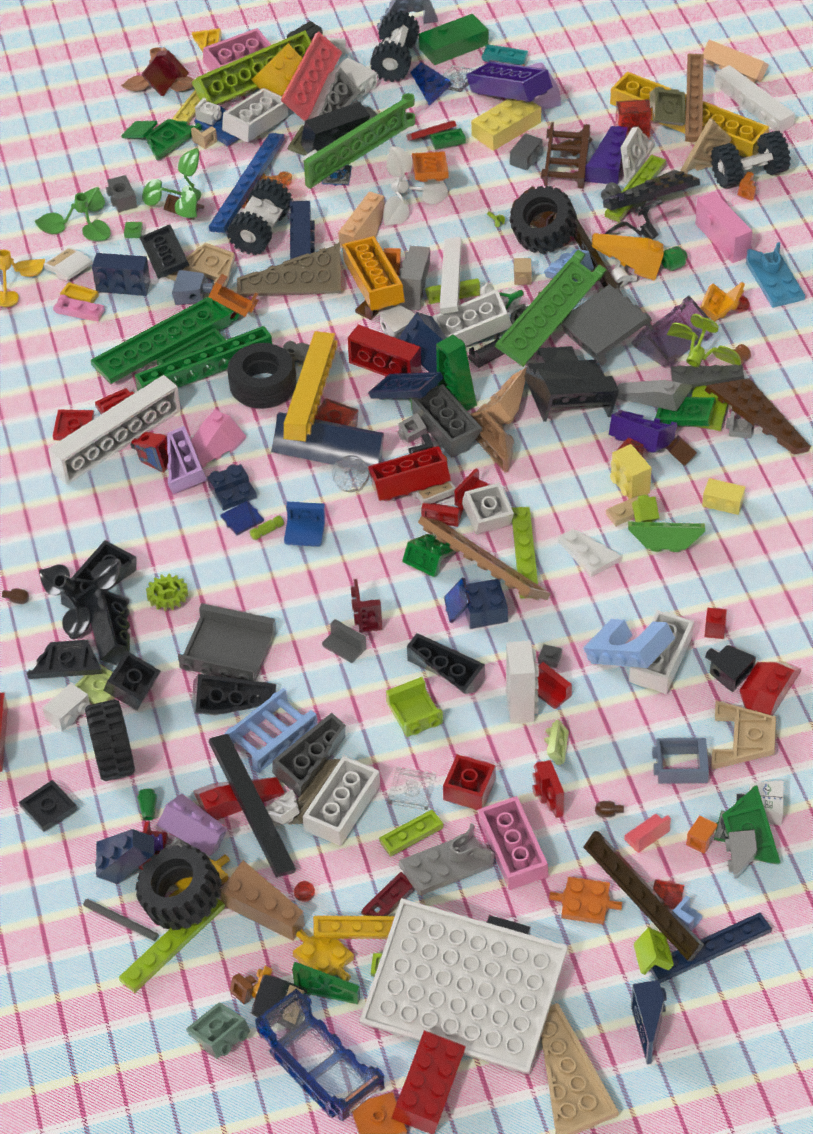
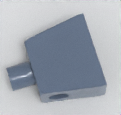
(190, 287)

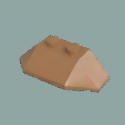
(494, 439)

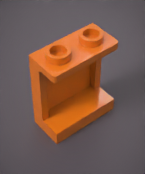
(232, 299)

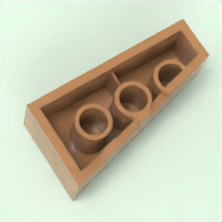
(261, 902)

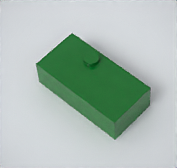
(453, 39)

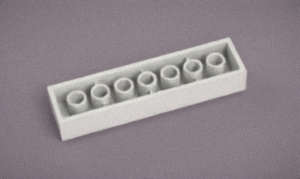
(114, 430)

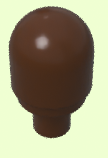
(16, 595)
(608, 809)

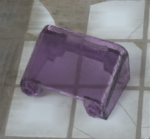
(665, 348)

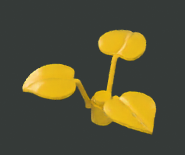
(26, 268)

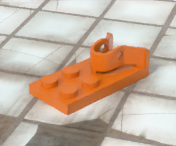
(430, 166)

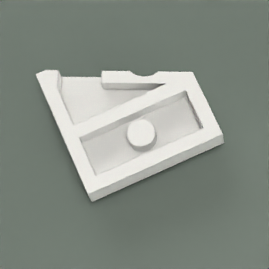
(284, 808)

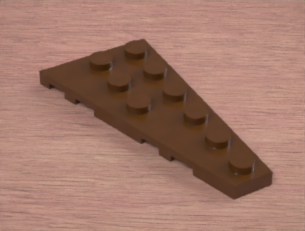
(757, 409)

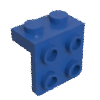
(305, 523)

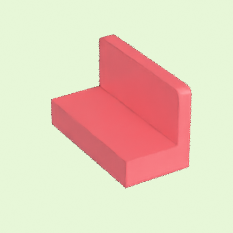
(648, 832)

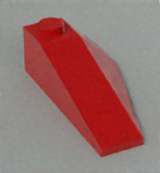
(220, 801)

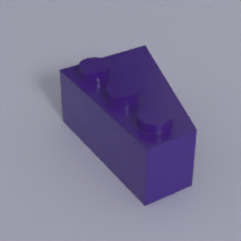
(650, 433)

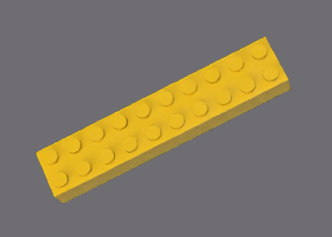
(742, 131)

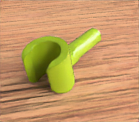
(499, 218)

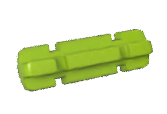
(266, 527)

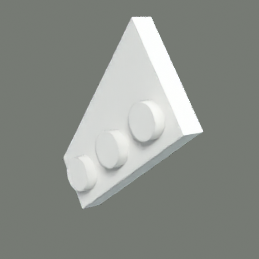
(588, 553)

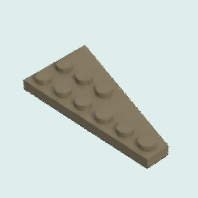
(301, 275)

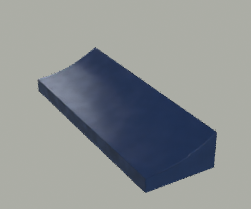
(330, 443)

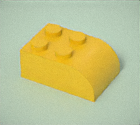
(279, 71)

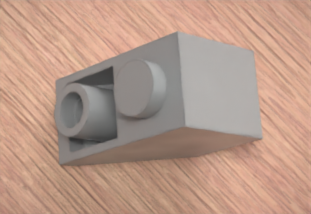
(742, 849)

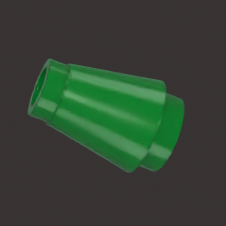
(147, 802)

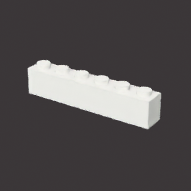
(754, 99)

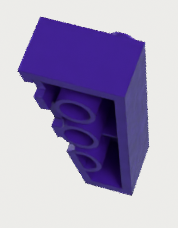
(607, 159)

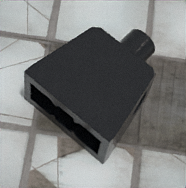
(730, 666)

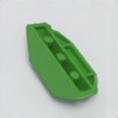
(666, 535)

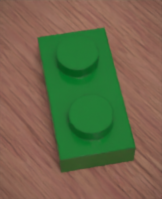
(447, 138)

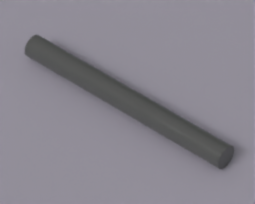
(120, 919)

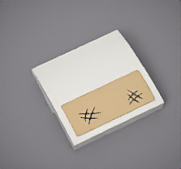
(68, 263)
(434, 493)

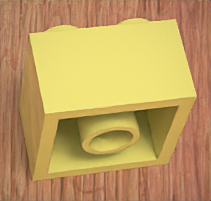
(630, 472)

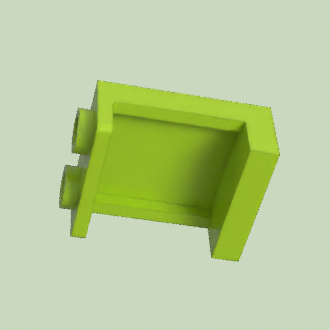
(413, 707)

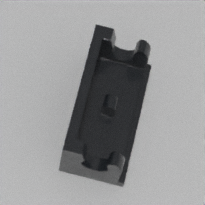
(485, 354)

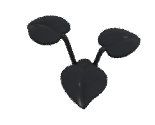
(647, 229)
(57, 578)

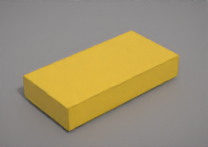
(79, 293)

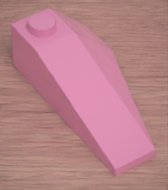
(216, 437)

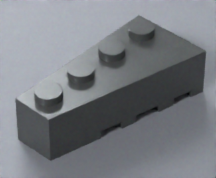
(308, 754)

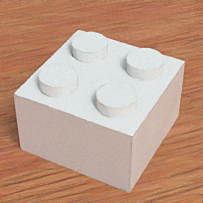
(487, 508)

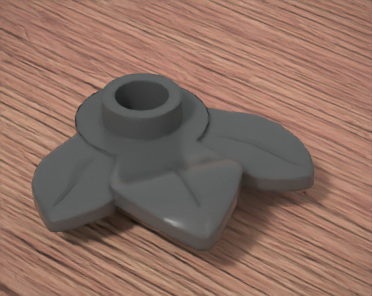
(297, 351)

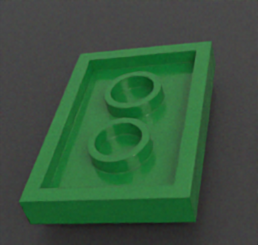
(691, 412)

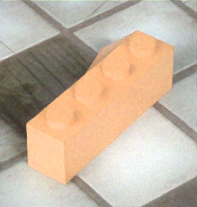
(724, 56)
(364, 220)

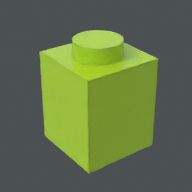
(645, 509)

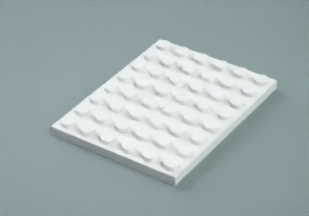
(465, 984)

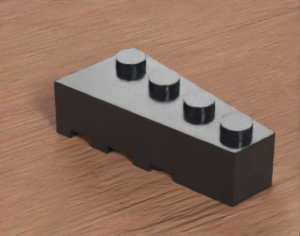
(105, 551)

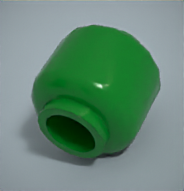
(674, 258)

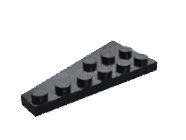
(659, 186)

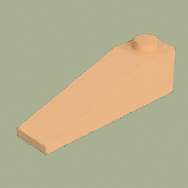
(507, 400)

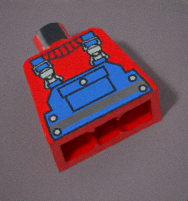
(152, 450)

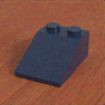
(425, 333)
(647, 1010)

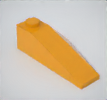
(637, 252)

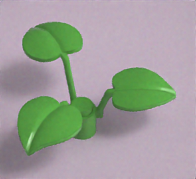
(190, 196)
(90, 200)

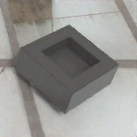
(550, 655)

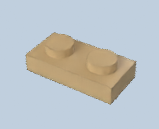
(621, 512)

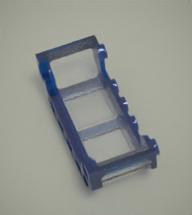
(317, 1057)

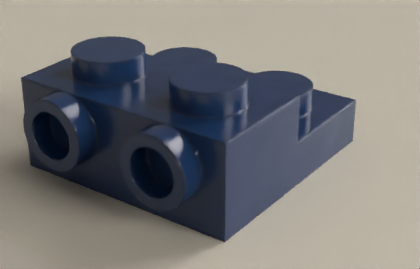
(231, 486)

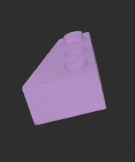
(192, 824)

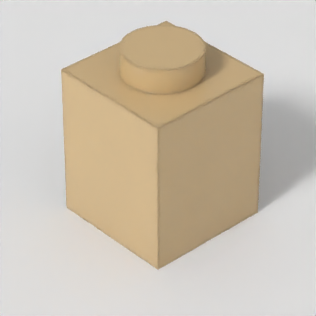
(522, 271)

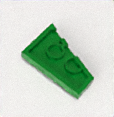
(325, 985)

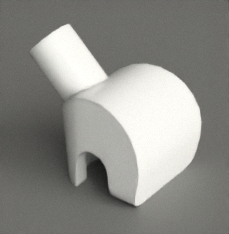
(622, 276)

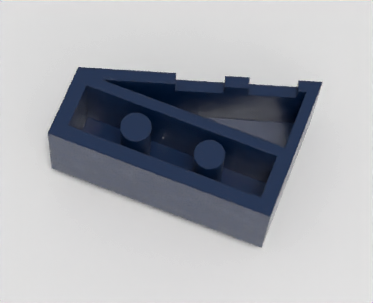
(122, 854)

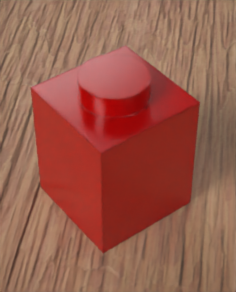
(715, 623)

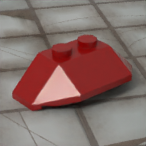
(768, 686)

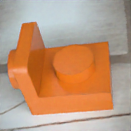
(746, 187)

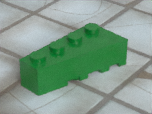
(455, 369)

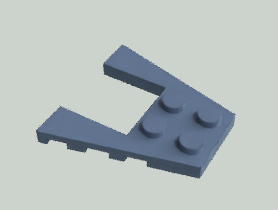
(426, 6)

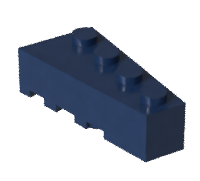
(301, 229)

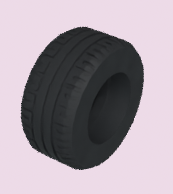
(262, 392)

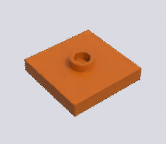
(375, 1116)

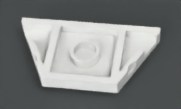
(634, 152)

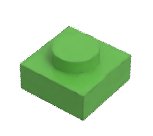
(133, 229)

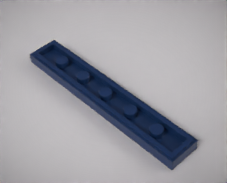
(716, 945)

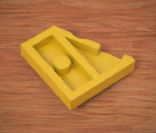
(207, 37)

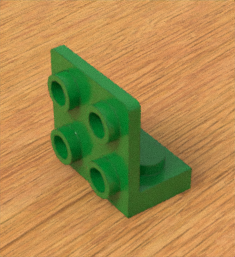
(426, 554)

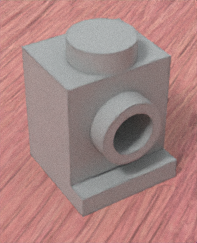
(412, 423)

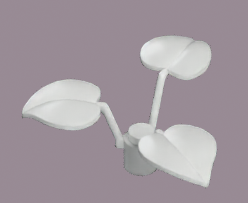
(395, 210)

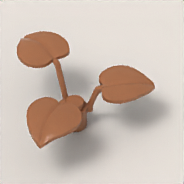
(138, 82)

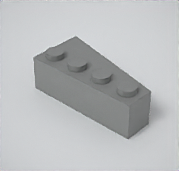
(336, 93)
(414, 275)

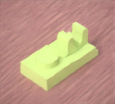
(557, 742)

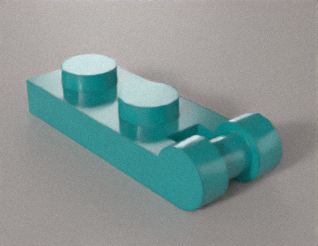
(504, 54)

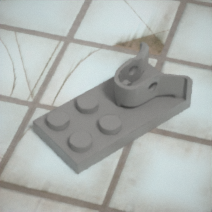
(447, 863)

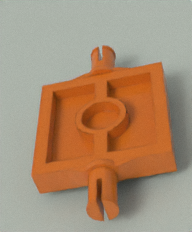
(585, 900)

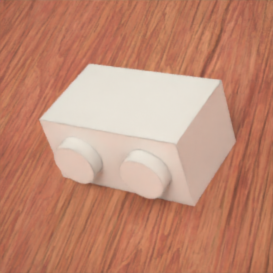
(66, 707)

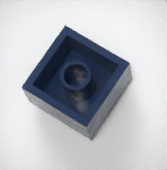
(487, 604)

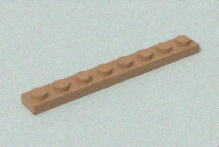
(694, 97)

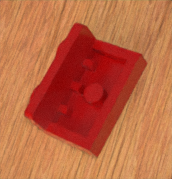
(112, 400)

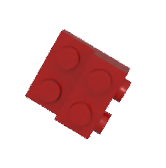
(548, 787)

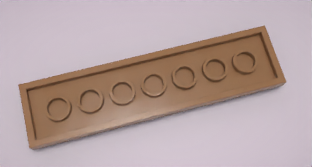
(485, 560)

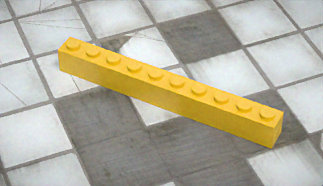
(310, 386)

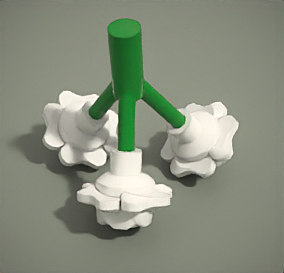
(509, 297)

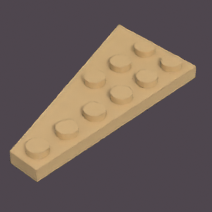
(574, 1086)

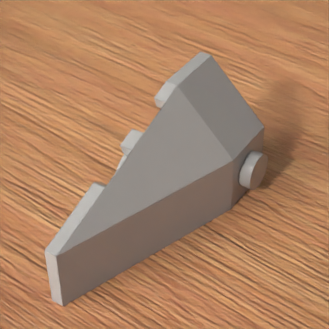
(655, 393)

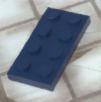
(406, 385)

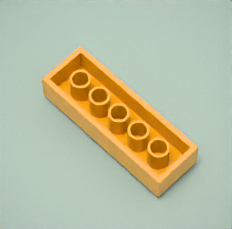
(373, 273)

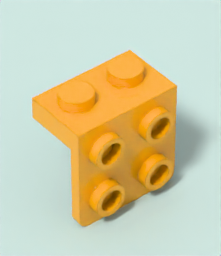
(718, 303)

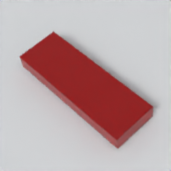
(430, 130)

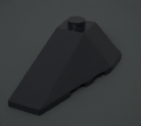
(224, 695)

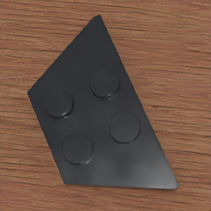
(66, 660)

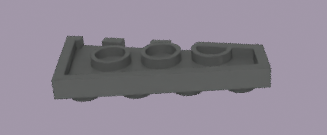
(706, 374)

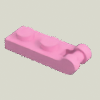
(78, 308)

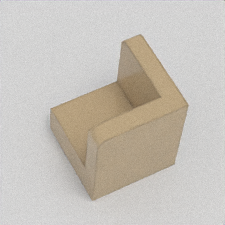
(204, 139)

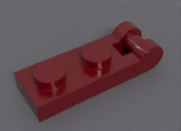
(389, 896)

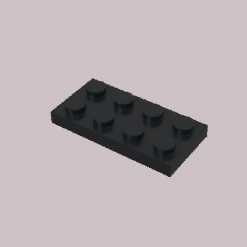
(164, 251)

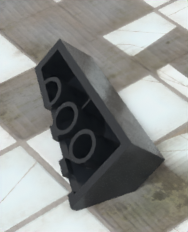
(110, 624)
(450, 664)

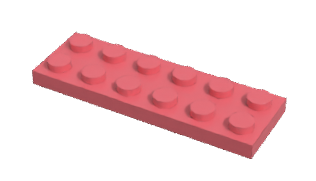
(310, 76)

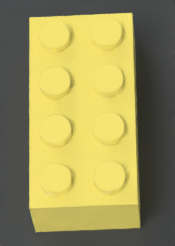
(505, 122)

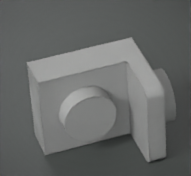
(738, 427)

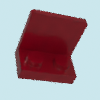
(164, 71)
(368, 613)

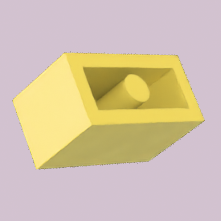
(723, 496)

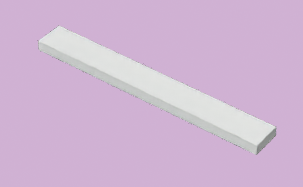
(450, 275)

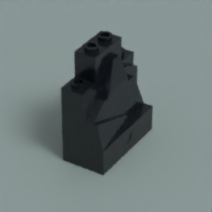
(564, 381)

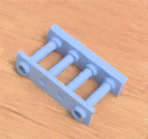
(275, 746)

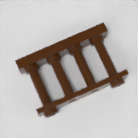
(580, 163)

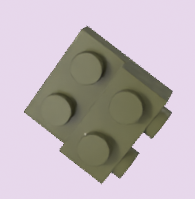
(668, 106)

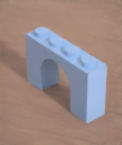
(610, 644)

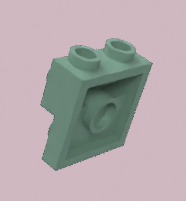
(219, 1030)

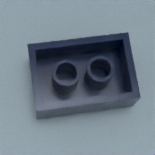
(121, 274)

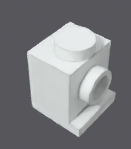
(207, 112)

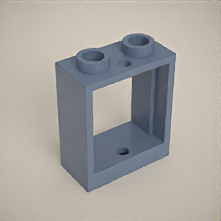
(681, 746)

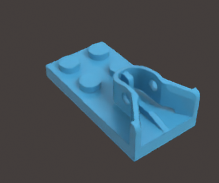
(774, 277)

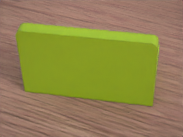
(652, 950)

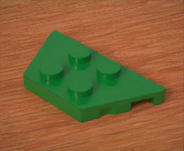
(169, 136)
(748, 815)

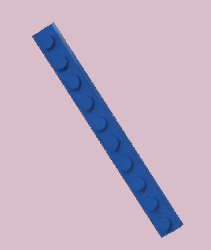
(246, 183)

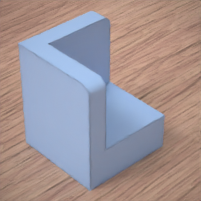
(687, 914)

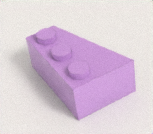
(183, 461)

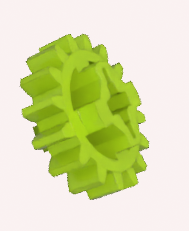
(167, 592)

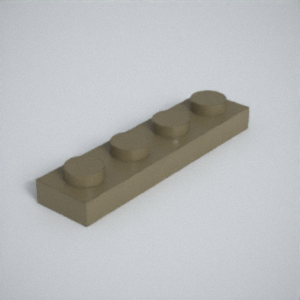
(313, 789)

